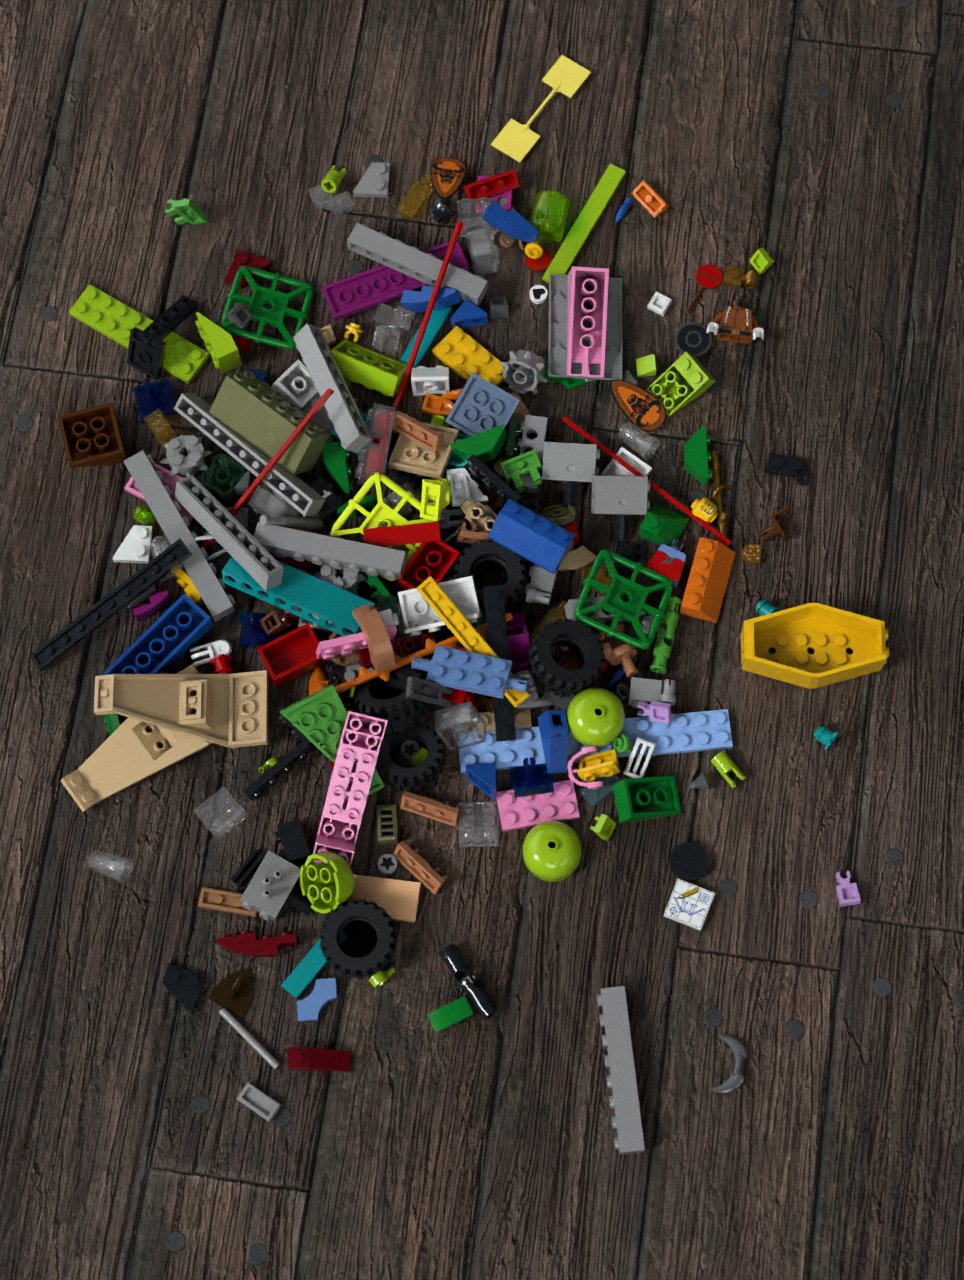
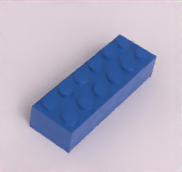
(165, 640)

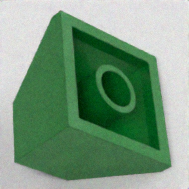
(662, 525)

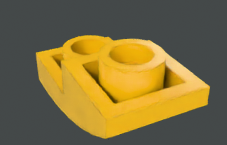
(190, 590)

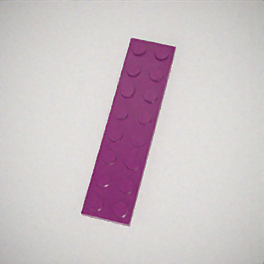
(380, 285)

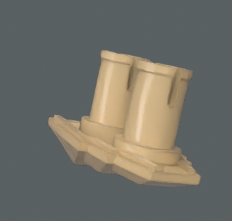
(479, 514)

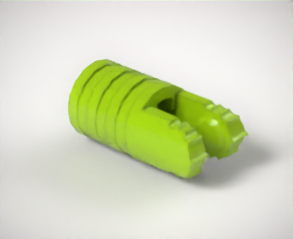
(333, 179)
(725, 765)

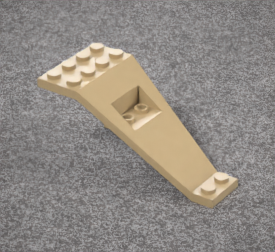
(228, 706)
(128, 758)

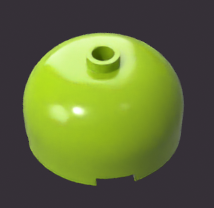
(589, 727)
(551, 863)
(327, 882)

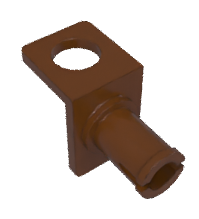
(775, 529)

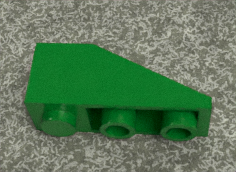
(336, 465)

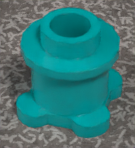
(764, 607)
(825, 736)

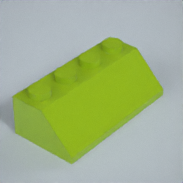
(369, 367)

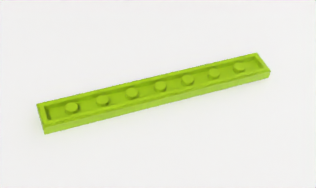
(585, 222)

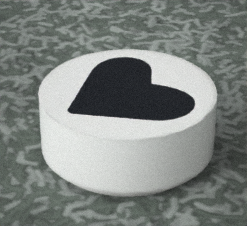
(538, 294)

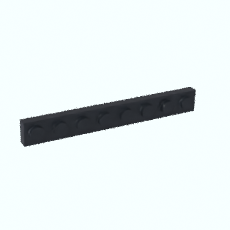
(498, 642)

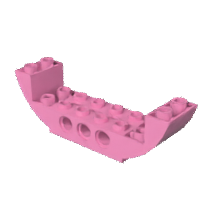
(349, 785)

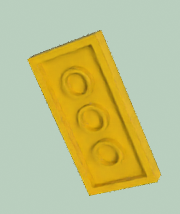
(467, 356)

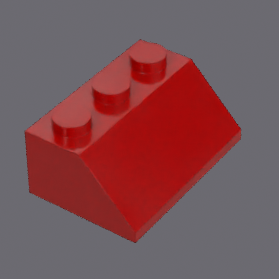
(429, 560)

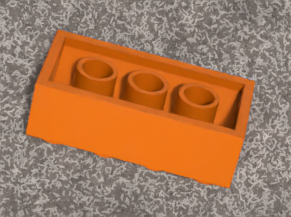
(707, 580)

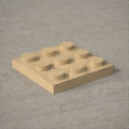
(416, 459)

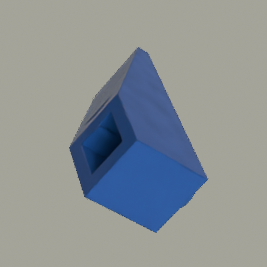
(554, 739)

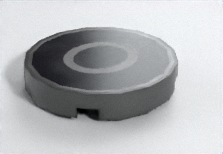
(693, 339)

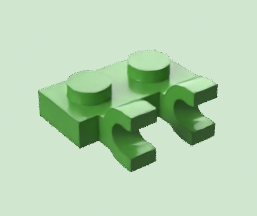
(188, 210)
(520, 466)

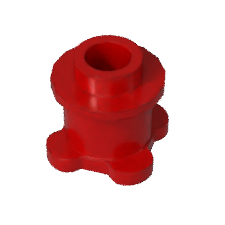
(240, 342)
(222, 664)

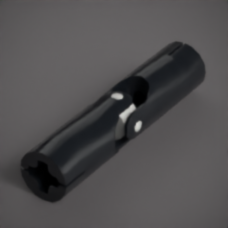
(472, 987)

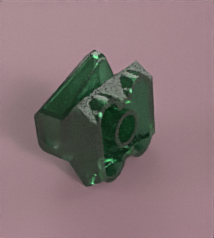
(222, 478)

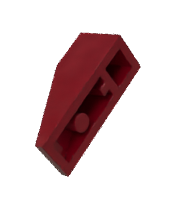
(318, 1060)

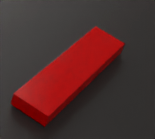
(403, 534)

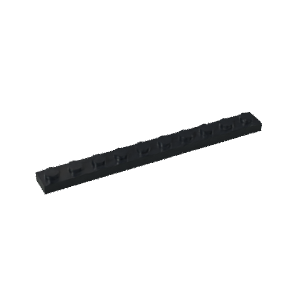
(110, 604)

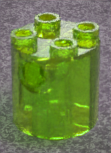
(550, 215)

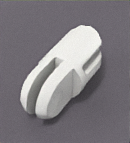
(214, 648)

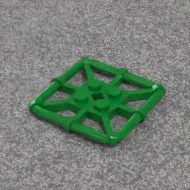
(278, 303)
(613, 603)

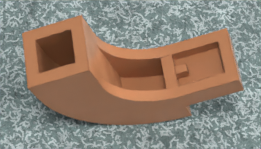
(376, 637)

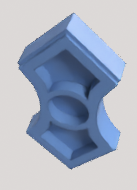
(310, 1007)

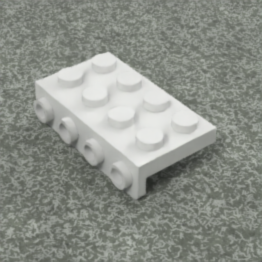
(420, 616)

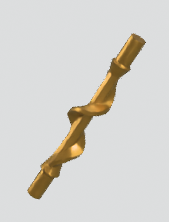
(716, 497)

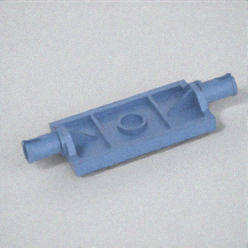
(470, 672)

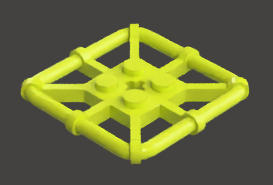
(380, 513)

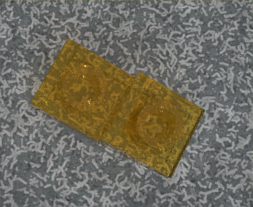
(160, 427)

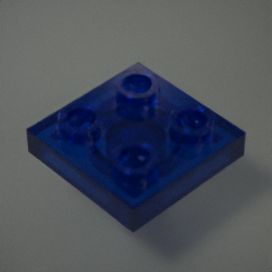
(155, 396)
(254, 631)
(530, 779)

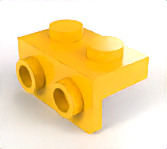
(598, 765)

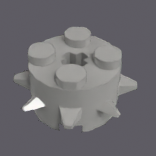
(524, 371)
(185, 456)
(349, 581)

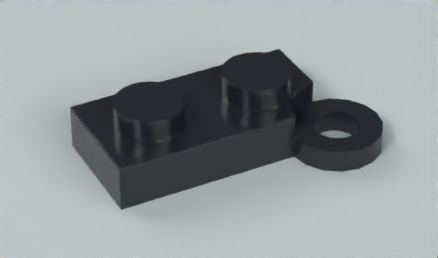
(788, 467)
(629, 552)

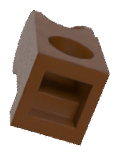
(277, 623)

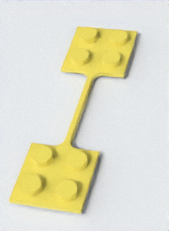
(517, 138)

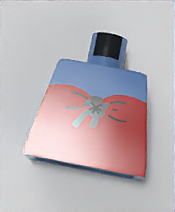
(669, 561)

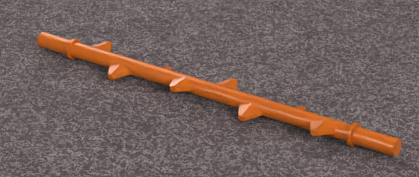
(365, 675)

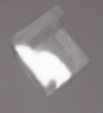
(386, 338)

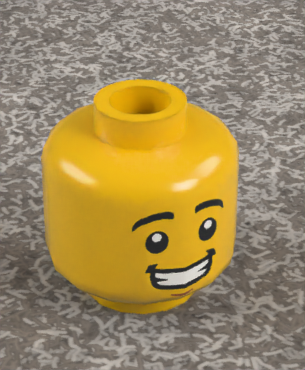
(705, 509)

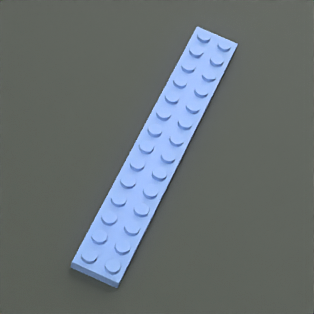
(683, 734)

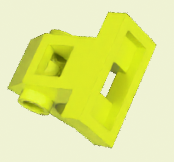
(439, 492)

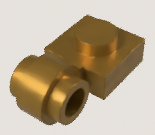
(735, 276)

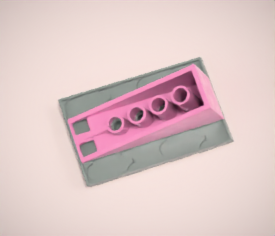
(585, 325)

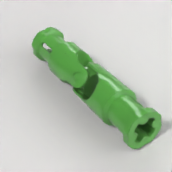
(666, 632)

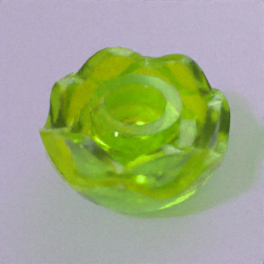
(142, 515)

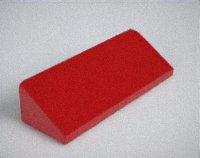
(492, 185)

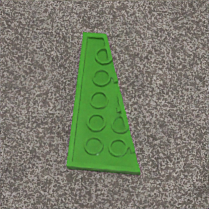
(322, 722)

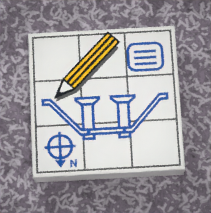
(689, 904)

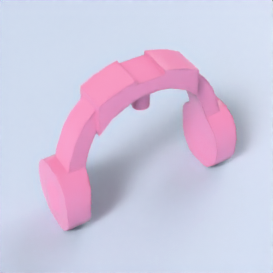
(584, 751)

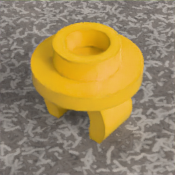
(533, 250)
(355, 329)

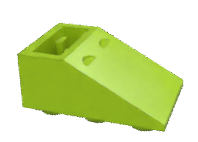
(218, 344)
(681, 383)

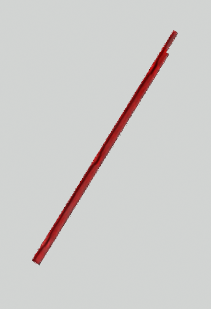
(457, 232)
(276, 458)
(721, 538)

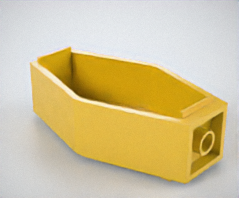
(817, 627)

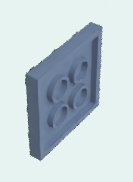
(482, 407)

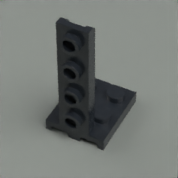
(146, 346)
(284, 765)

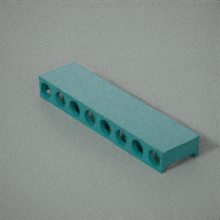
(307, 593)

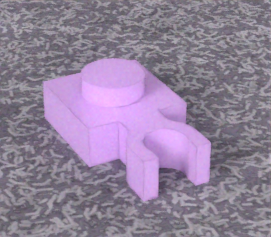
(656, 710)
(847, 891)

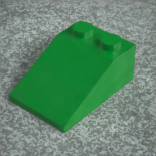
(646, 798)

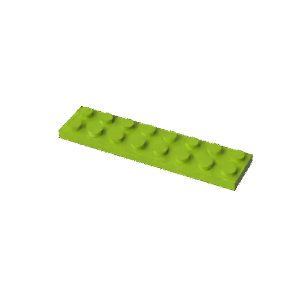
(116, 322)

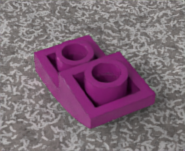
(158, 601)

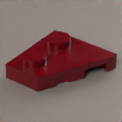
(248, 260)

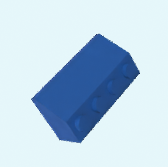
(531, 536)

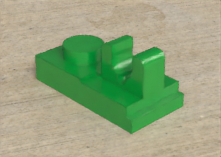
(374, 582)

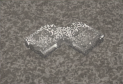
(337, 204)

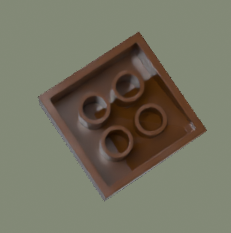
(92, 437)

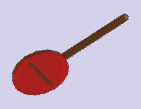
(540, 263)
(707, 277)

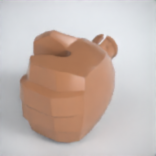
(618, 651)

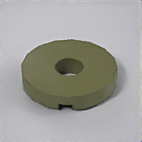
(559, 514)

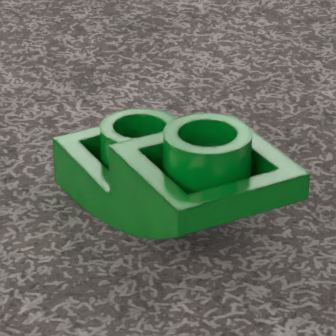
(450, 1013)

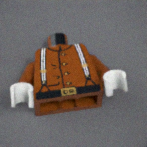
(736, 324)

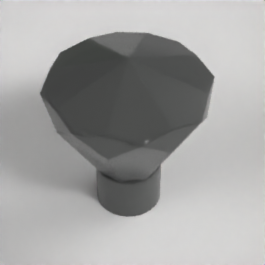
(701, 782)

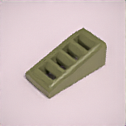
(387, 839)

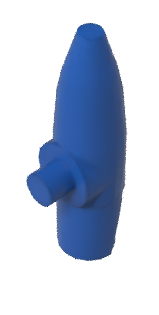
(623, 209)
(616, 677)

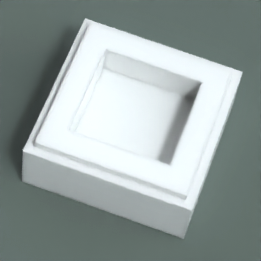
(659, 303)

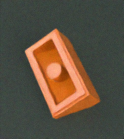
(650, 198)

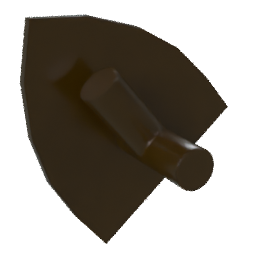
(234, 992)

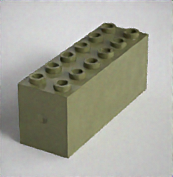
(268, 421)

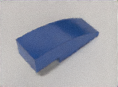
(510, 223)
(418, 301)

